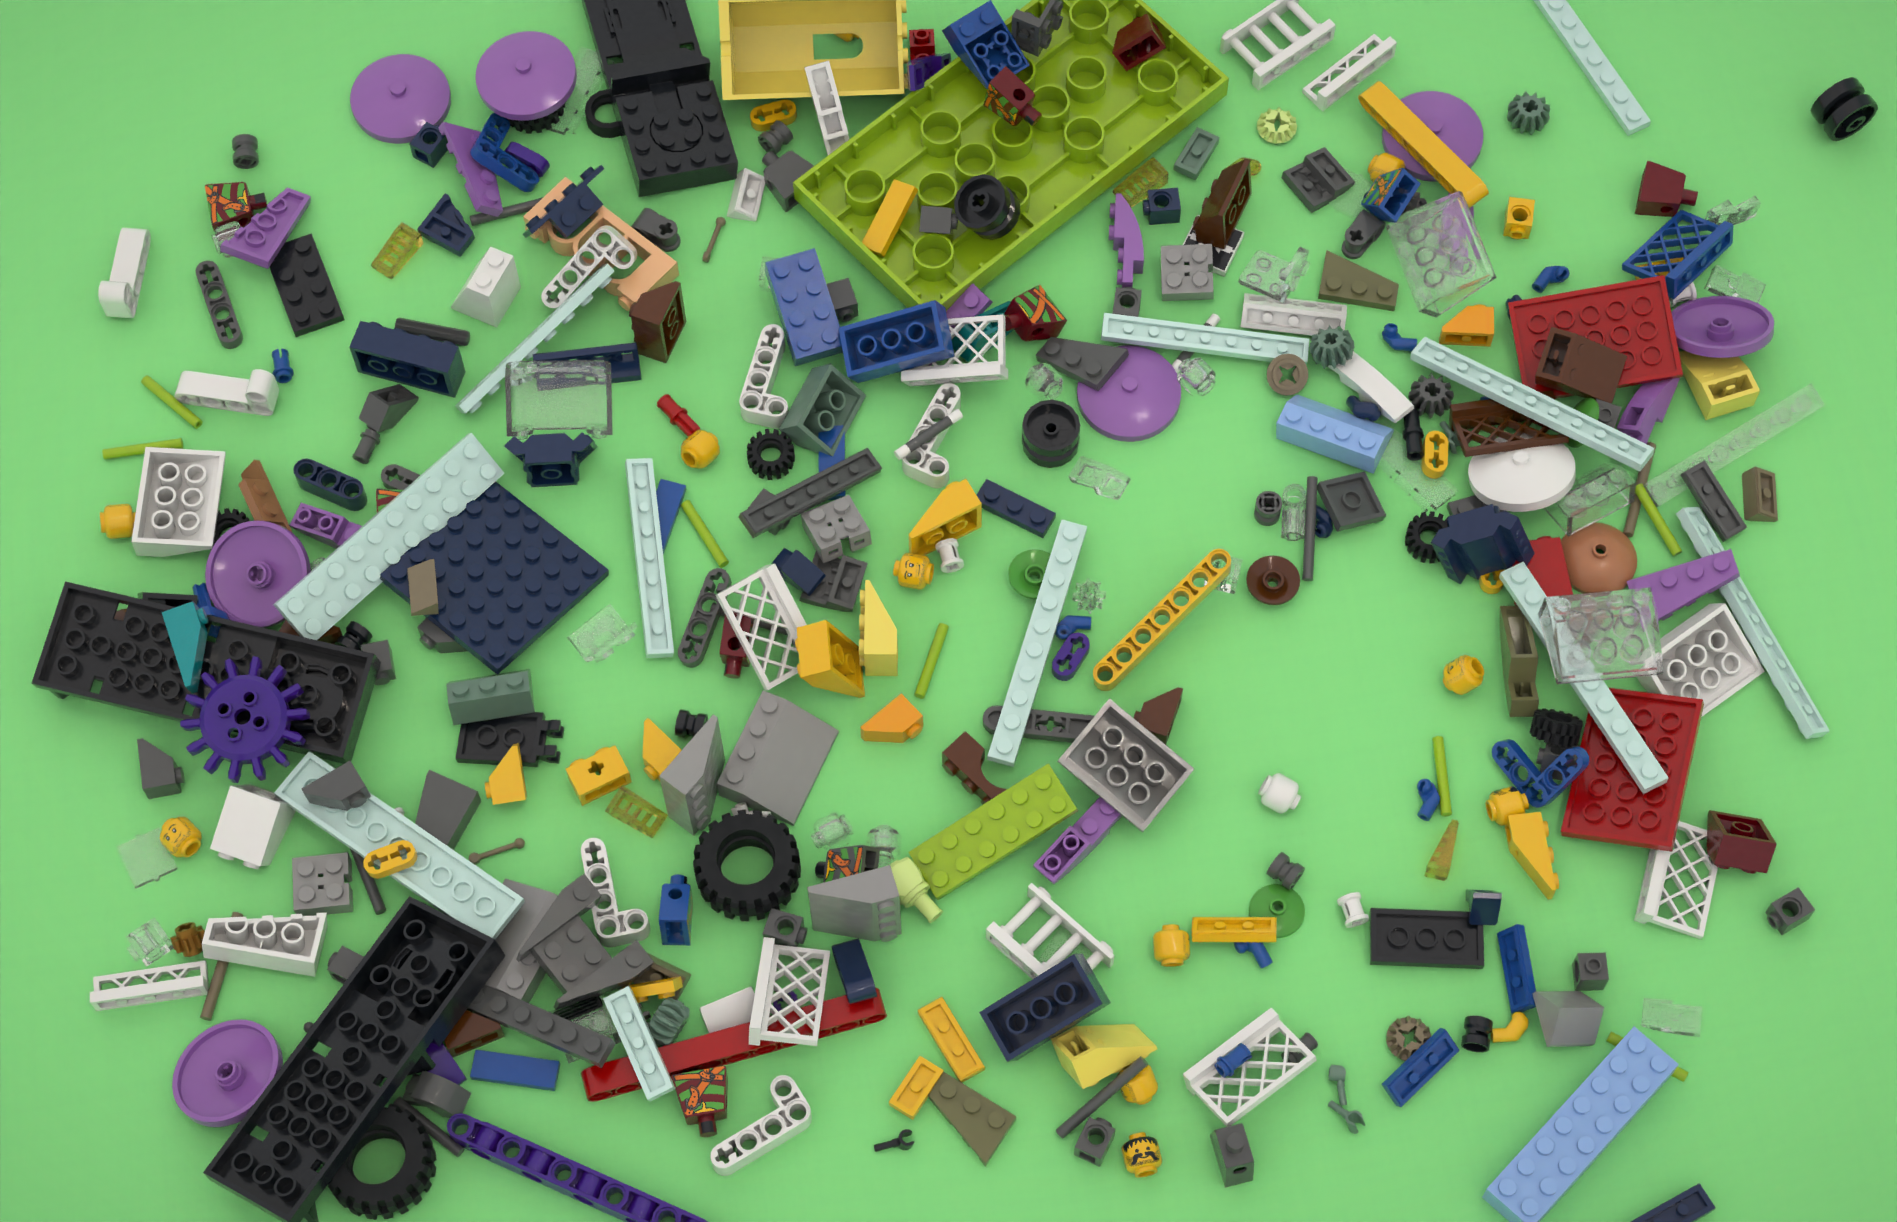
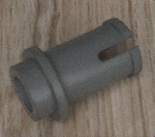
(368, 441)
(1309, 1041)

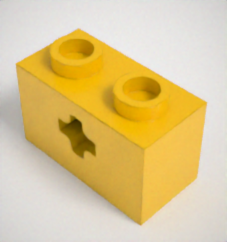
(591, 786)

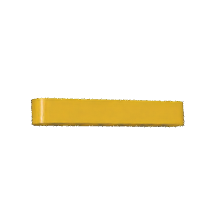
(1422, 143)
(1165, 607)

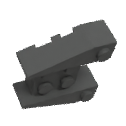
(575, 955)

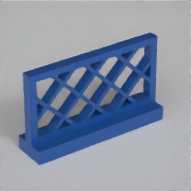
(1694, 260)

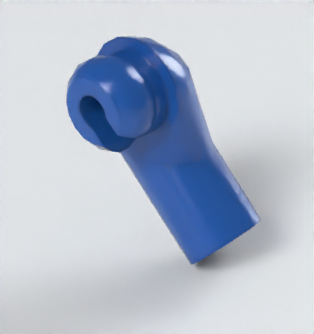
(1549, 275)
(1394, 339)

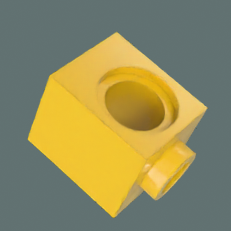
(1518, 209)

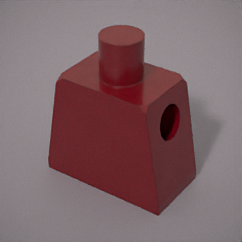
(1138, 42)
(1663, 191)

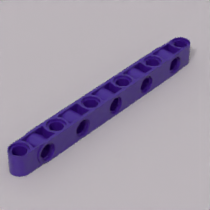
(545, 1165)

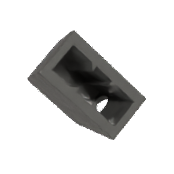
(782, 173)
(1233, 1152)

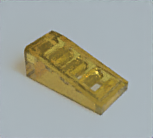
(1152, 171)
(410, 248)
(623, 816)
(1440, 862)

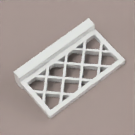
(967, 372)
(784, 608)
(1654, 879)
(766, 985)
(1252, 1037)

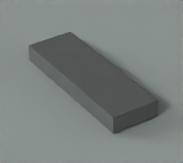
(1713, 501)

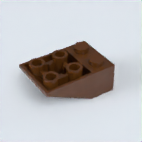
(1579, 366)

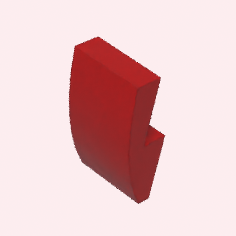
(921, 43)

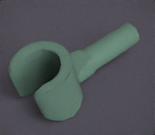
(1452, 438)
(1338, 1074)
(1351, 1117)

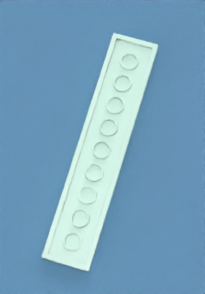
(410, 517)
(439, 873)

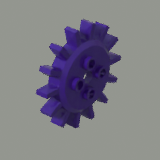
(252, 742)

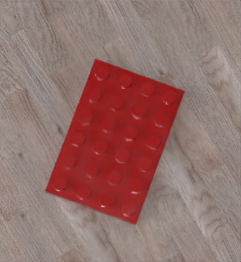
(1622, 316)
(1606, 800)

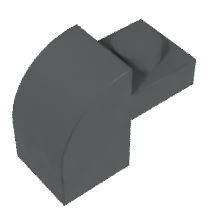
(436, 1094)

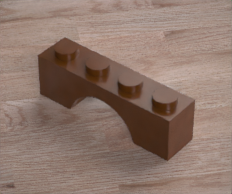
(965, 761)

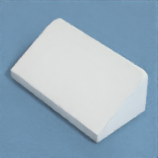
(746, 196)
(728, 1011)

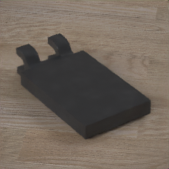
(491, 739)

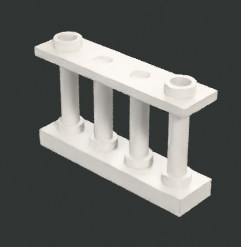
(1282, 59)
(1023, 954)

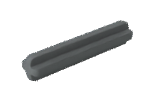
(434, 331)

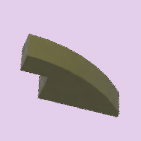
(1518, 662)

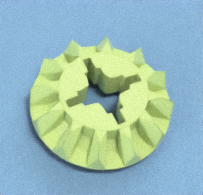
(1286, 130)

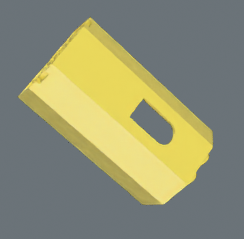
(772, 42)

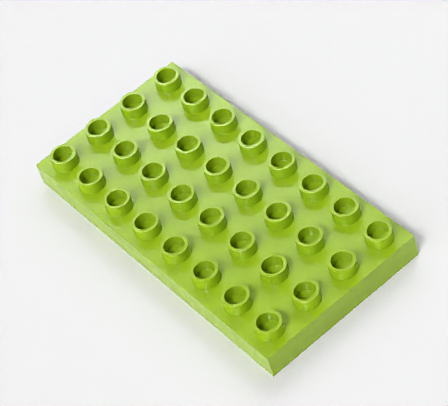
(936, 138)

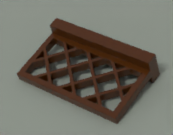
(1487, 413)

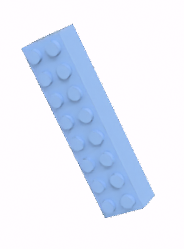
(1580, 1129)

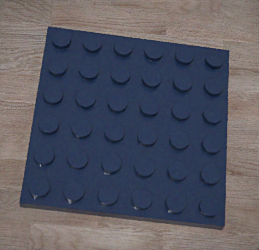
(499, 576)

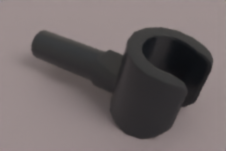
(897, 1142)

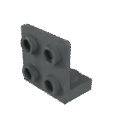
(1035, 33)

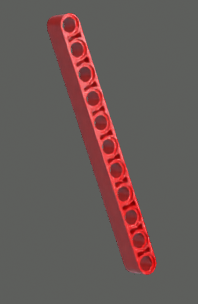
(729, 1046)

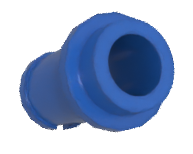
(282, 371)
(1226, 1065)

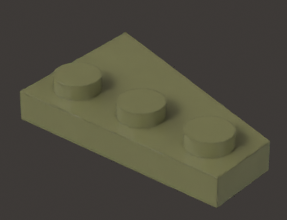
(1355, 285)
(972, 1115)

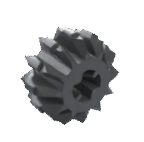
(1439, 399)

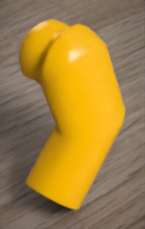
(1513, 1031)

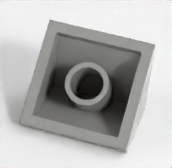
(1568, 1018)

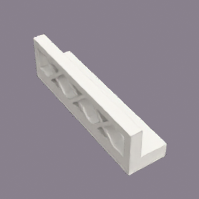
(1350, 76)
(1291, 316)
(152, 990)

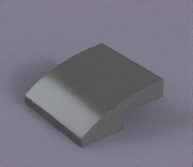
(1318, 179)
(839, 586)

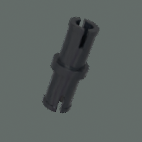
(1413, 435)

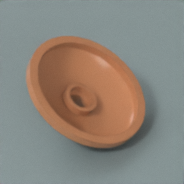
(1594, 571)

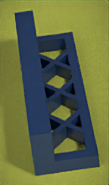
(623, 366)

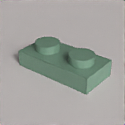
(1196, 153)

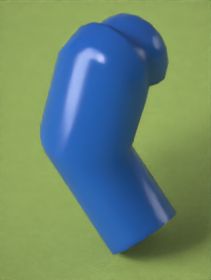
(1070, 624)
(1430, 798)
(1258, 950)

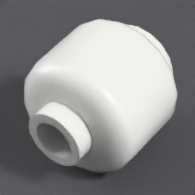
(1279, 793)

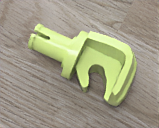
(913, 889)

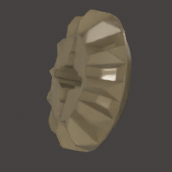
(1299, 373)
(1395, 1039)

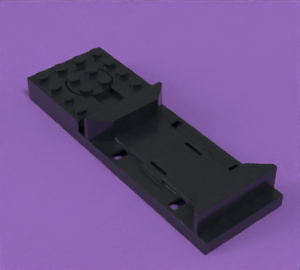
(661, 94)
(144, 676)
(378, 1027)

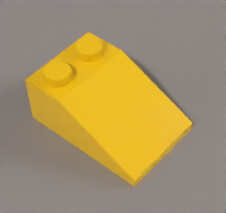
(951, 515)
(829, 659)

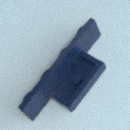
(572, 209)

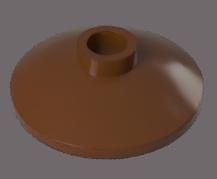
(1275, 570)

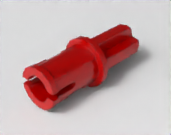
(677, 415)

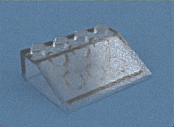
(1441, 253)
(1602, 635)

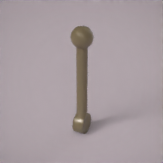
(720, 221)
(475, 857)

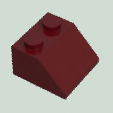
(1739, 842)

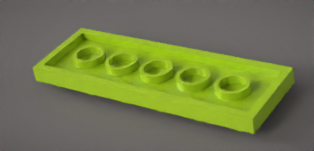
(993, 831)

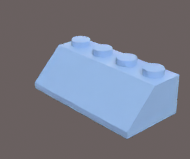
(1333, 433)

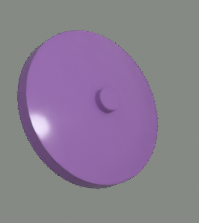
(526, 75)
(399, 96)
(1449, 120)
(1722, 326)
(1135, 400)
(253, 570)
(225, 1072)

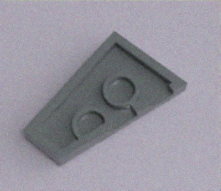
(1082, 361)

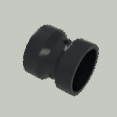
(354, 637)
(689, 724)
(1477, 1033)

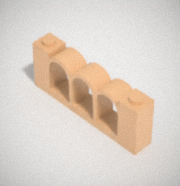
(653, 273)

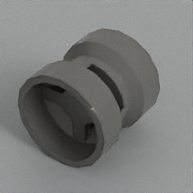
(775, 137)
(245, 151)
(1268, 514)
(1287, 872)

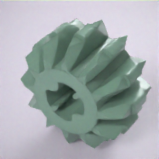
(1528, 113)
(1332, 347)
(668, 1021)

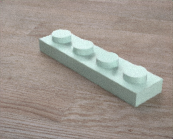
(639, 1043)

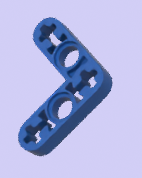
(491, 156)
(1542, 780)

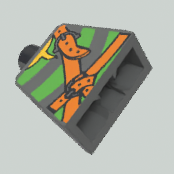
(847, 862)

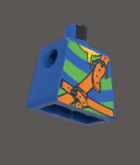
(1390, 194)
(676, 912)

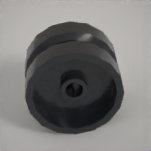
(1844, 109)
(987, 207)
(1050, 433)

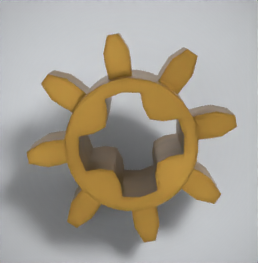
(188, 939)

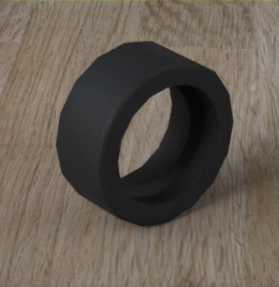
(604, 130)

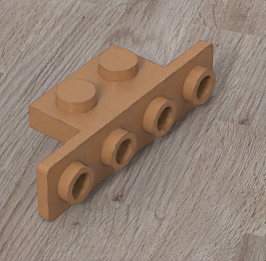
(260, 496)

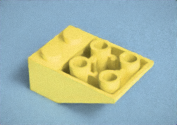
(1719, 383)
(877, 636)
(1100, 1050)

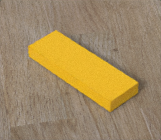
(889, 217)
(1234, 929)
(951, 1040)

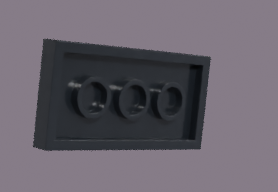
(305, 286)
(1425, 939)

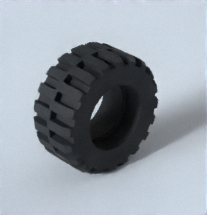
(740, 832)
(405, 1185)

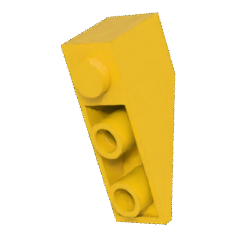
(1528, 845)

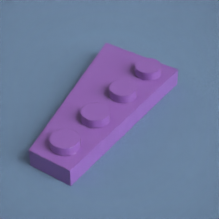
(480, 181)
(268, 231)
(1687, 582)

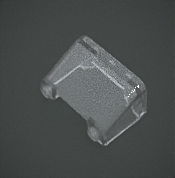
(558, 397)

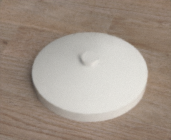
(1523, 477)

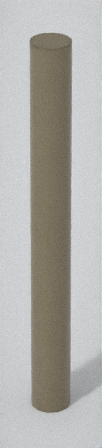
(1636, 505)
(215, 985)

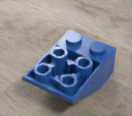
(985, 43)

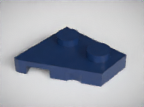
(447, 227)

